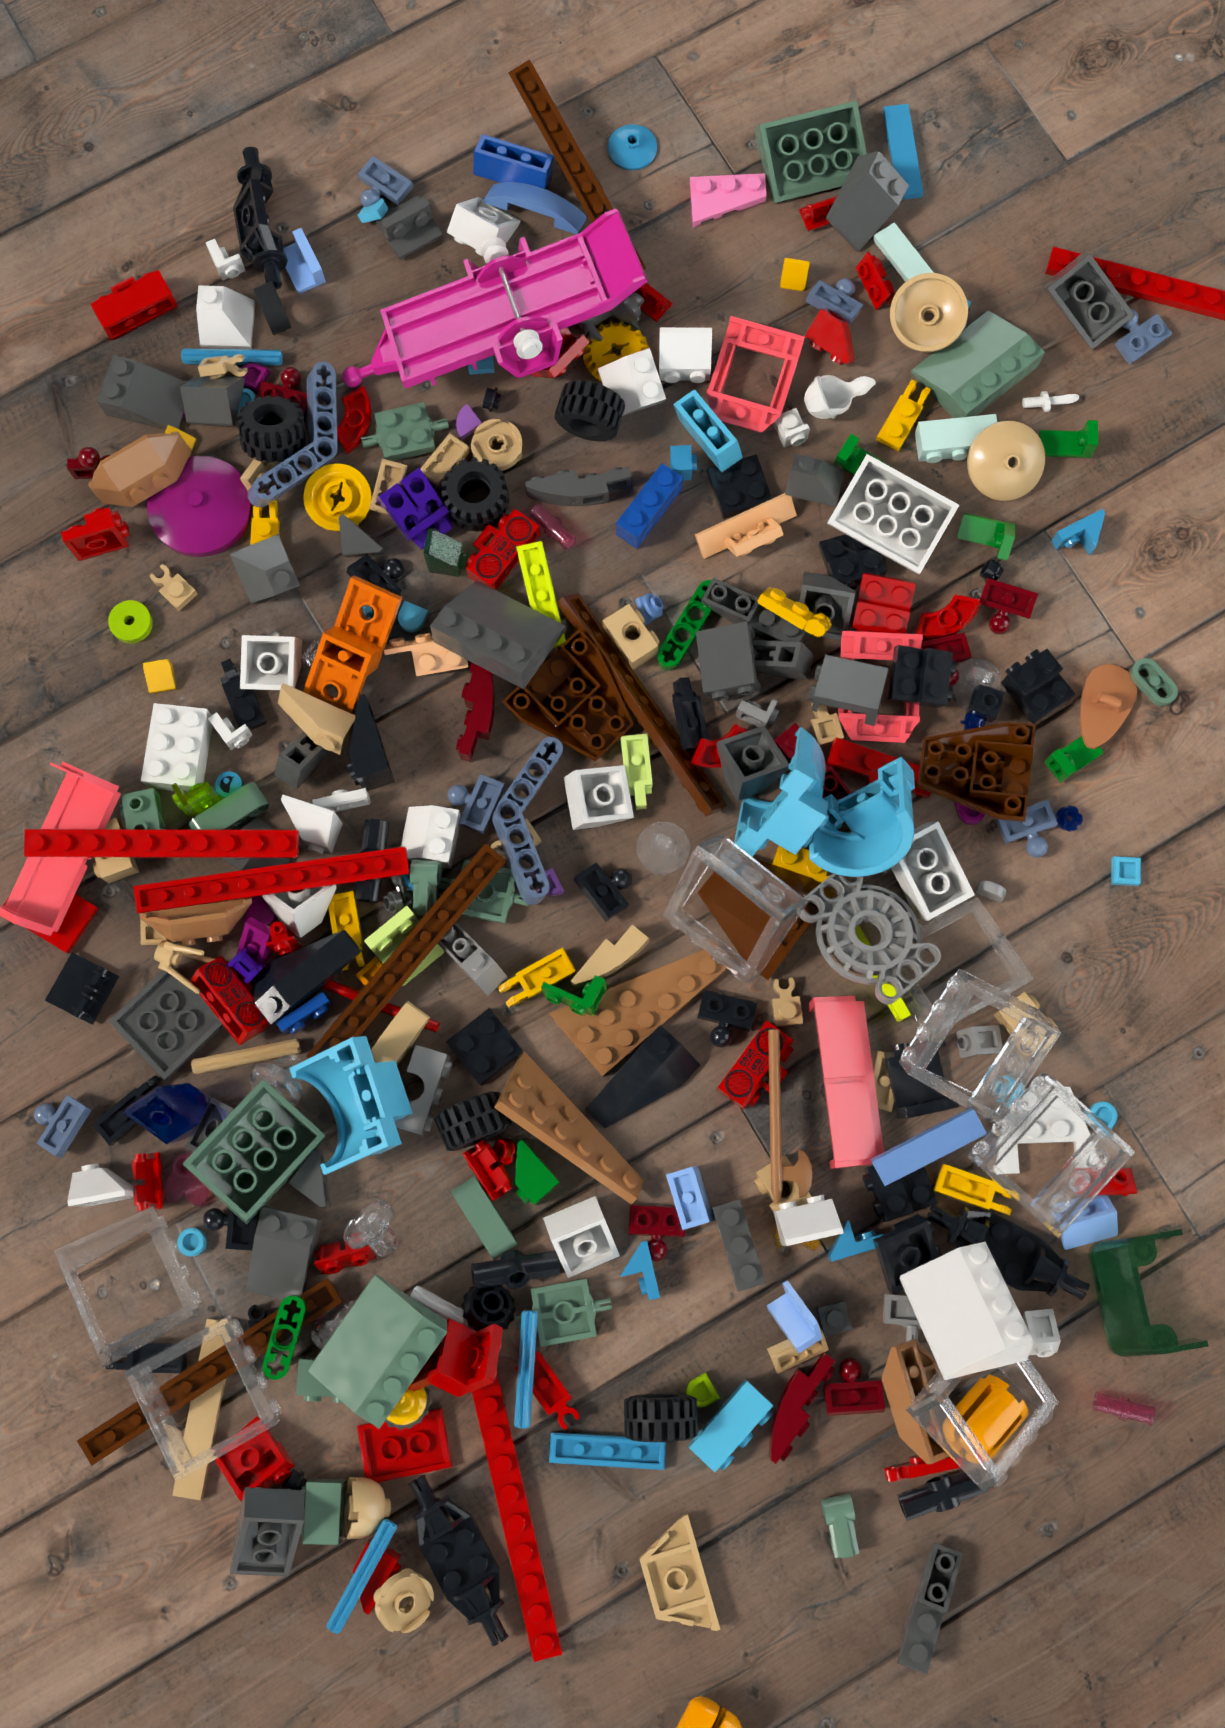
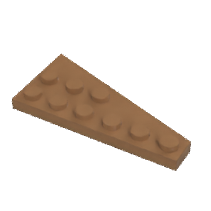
(636, 1009)
(550, 1116)

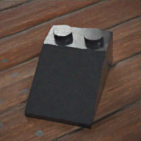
(367, 754)

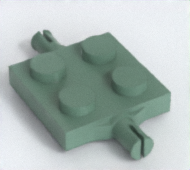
(405, 432)
(495, 899)
(565, 1312)

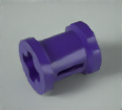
(245, 965)

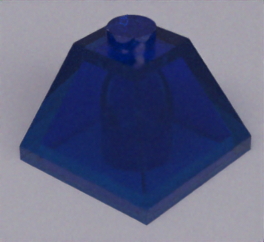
(169, 1110)

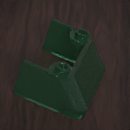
(1122, 1298)

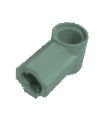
(425, 878)
(839, 1518)

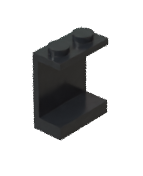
(909, 1094)

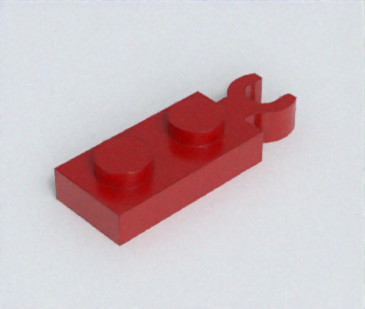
(551, 1391)
(918, 1468)

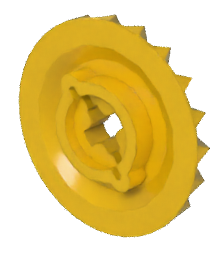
(614, 335)
(328, 481)

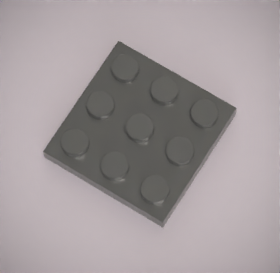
(166, 1023)

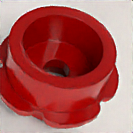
(505, 1151)

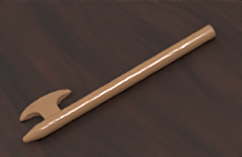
(801, 1172)

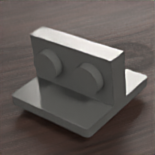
(409, 227)

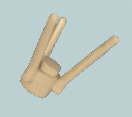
(171, 954)

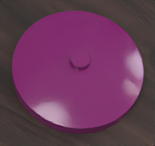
(202, 509)

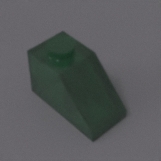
(444, 554)

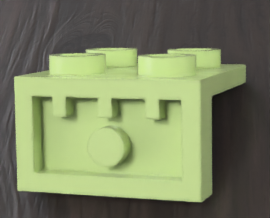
(392, 933)

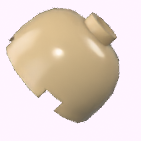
(364, 1507)

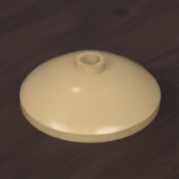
(924, 295)
(990, 455)

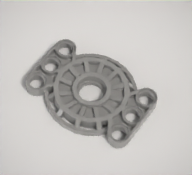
(894, 919)

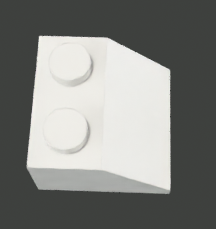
(476, 222)
(685, 354)
(634, 380)
(269, 662)
(598, 796)
(431, 834)
(808, 1221)
(581, 1237)

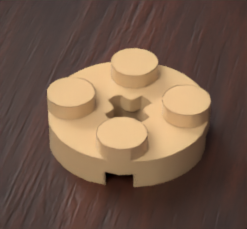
(501, 432)
(388, 1597)

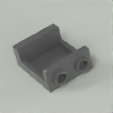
(727, 661)
(849, 686)

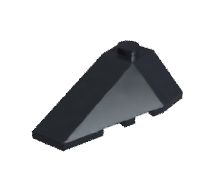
(301, 974)
(650, 1073)

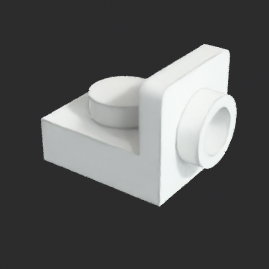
(227, 266)
(791, 428)
(231, 736)
(1043, 1331)

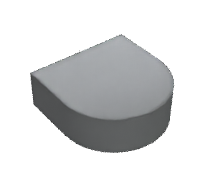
(991, 891)

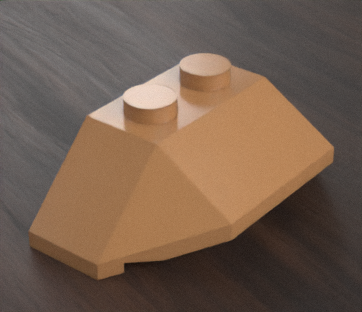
(140, 469)
(197, 921)
(904, 1377)

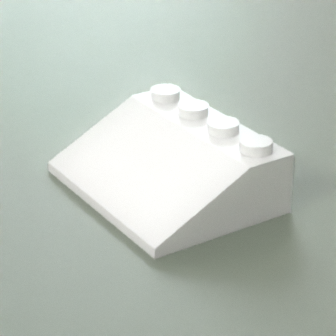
(893, 514)
(967, 1312)

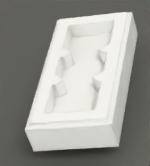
(344, 800)

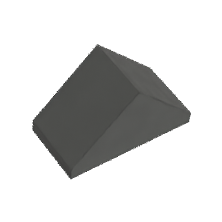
(355, 540)
(311, 1180)

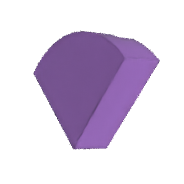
(466, 422)
(554, 883)

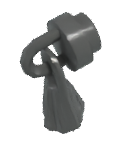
(394, 900)

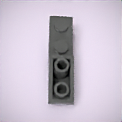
(568, 490)
(741, 607)
(928, 1607)

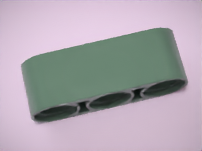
(233, 810)
(484, 1217)

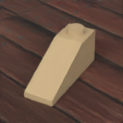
(319, 720)

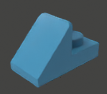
(1085, 530)
(847, 1246)
(642, 1262)

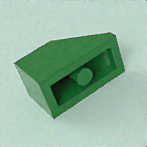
(532, 1176)

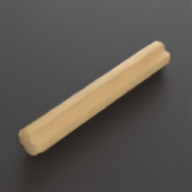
(245, 1056)

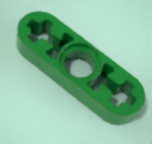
(271, 1356)

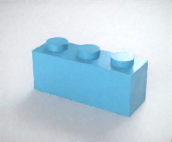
(708, 430)
(731, 1426)

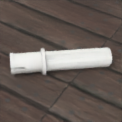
(439, 1306)

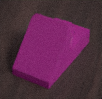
(254, 939)

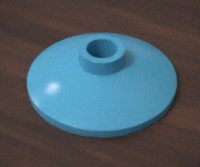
(629, 155)

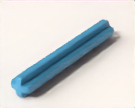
(260, 357)
(525, 1369)
(361, 1576)

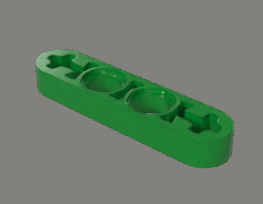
(684, 623)

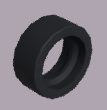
(272, 308)

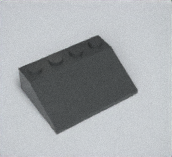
(496, 633)

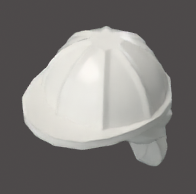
(832, 396)

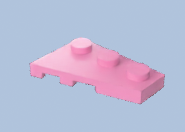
(724, 193)

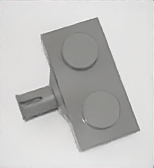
(899, 1311)

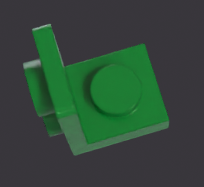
(1071, 443)
(852, 455)
(988, 532)
(1071, 759)
(592, 993)

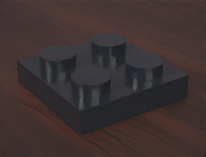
(739, 486)
(484, 1046)

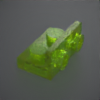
(197, 800)

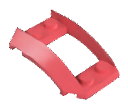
(765, 341)
(880, 647)

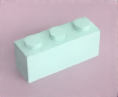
(949, 437)

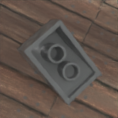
(866, 199)
(1088, 300)
(141, 394)
(282, 1253)
(267, 1531)

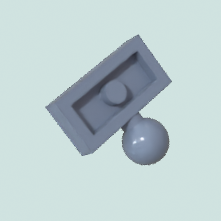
(383, 182)
(836, 299)
(1142, 337)
(480, 803)
(1038, 819)
(62, 1124)

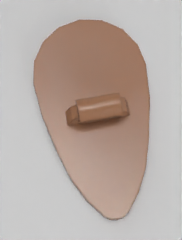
(1105, 703)

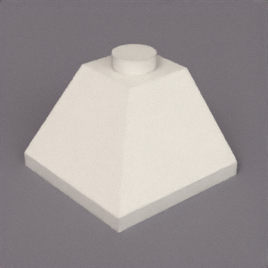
(224, 318)
(315, 824)
(302, 908)
(97, 1187)

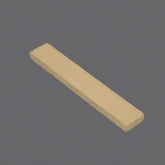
(201, 1427)

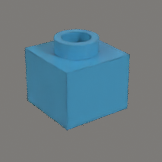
(683, 461)

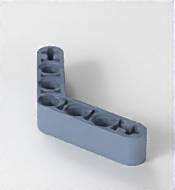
(316, 439)
(517, 826)

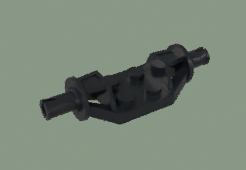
(252, 223)
(1015, 1250)
(459, 1559)

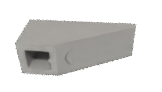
(472, 959)

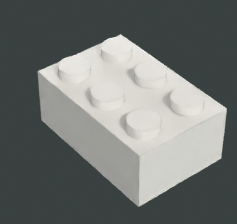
(176, 747)
(931, 874)

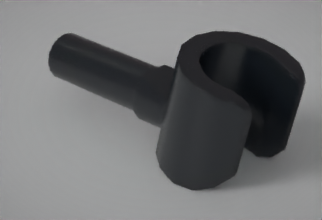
(252, 1321)

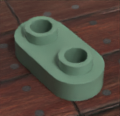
(1155, 681)

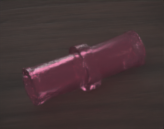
(553, 527)
(1124, 1408)

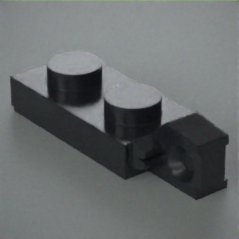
(242, 701)
(688, 715)

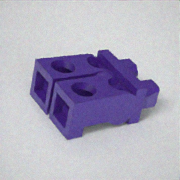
(415, 517)

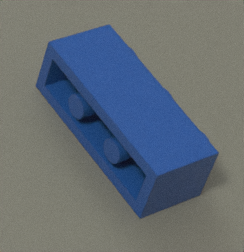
(511, 163)
(649, 506)

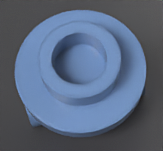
(650, 607)

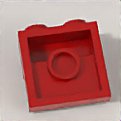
(100, 535)
(883, 604)
(256, 1463)

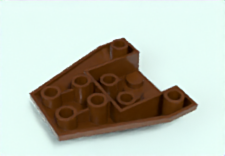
(573, 699)
(981, 768)
(745, 920)

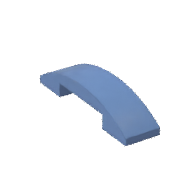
(539, 200)

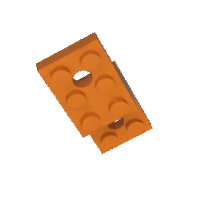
(353, 644)

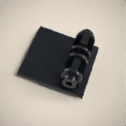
(82, 988)

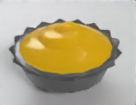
(410, 1409)

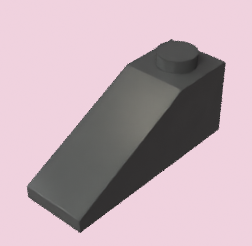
(782, 658)
(299, 761)

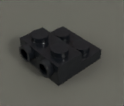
(849, 558)
(921, 676)
(1037, 685)
(901, 1196)
(905, 1249)

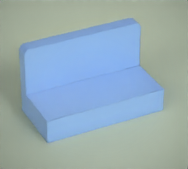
(303, 264)
(690, 1197)
(1093, 1224)
(795, 1319)

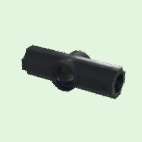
(374, 839)
(515, 1269)
(938, 1495)

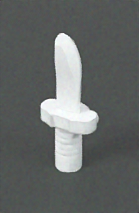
(1045, 401)

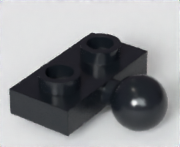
(368, 570)
(604, 892)
(726, 1012)
(239, 1235)

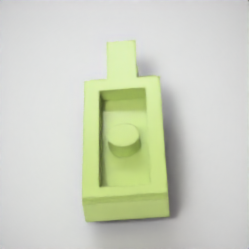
(637, 767)

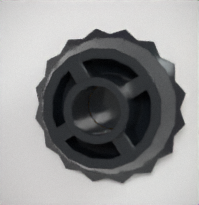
(488, 1307)

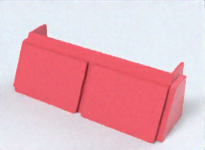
(50, 883)
(848, 1080)

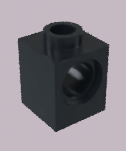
(985, 702)

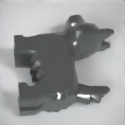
(627, 311)

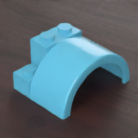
(795, 811)
(878, 822)
(362, 1096)

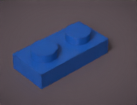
(314, 1008)

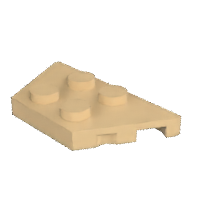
(678, 1578)

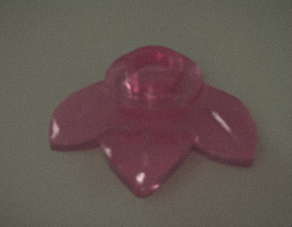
(184, 1184)

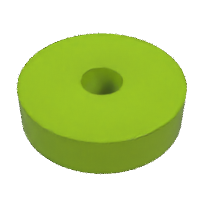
(130, 610)

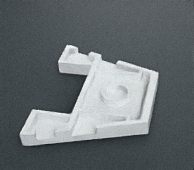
(1054, 1126)

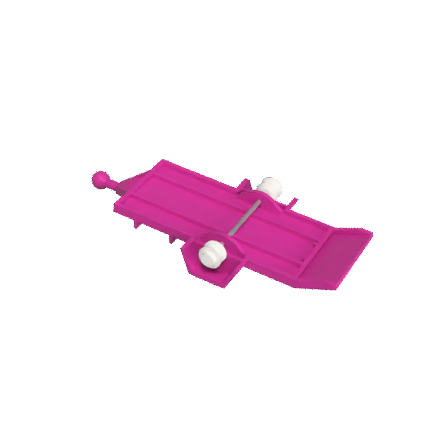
(508, 306)

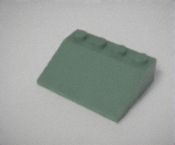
(810, 150)
(979, 365)
(254, 1151)
(378, 1350)

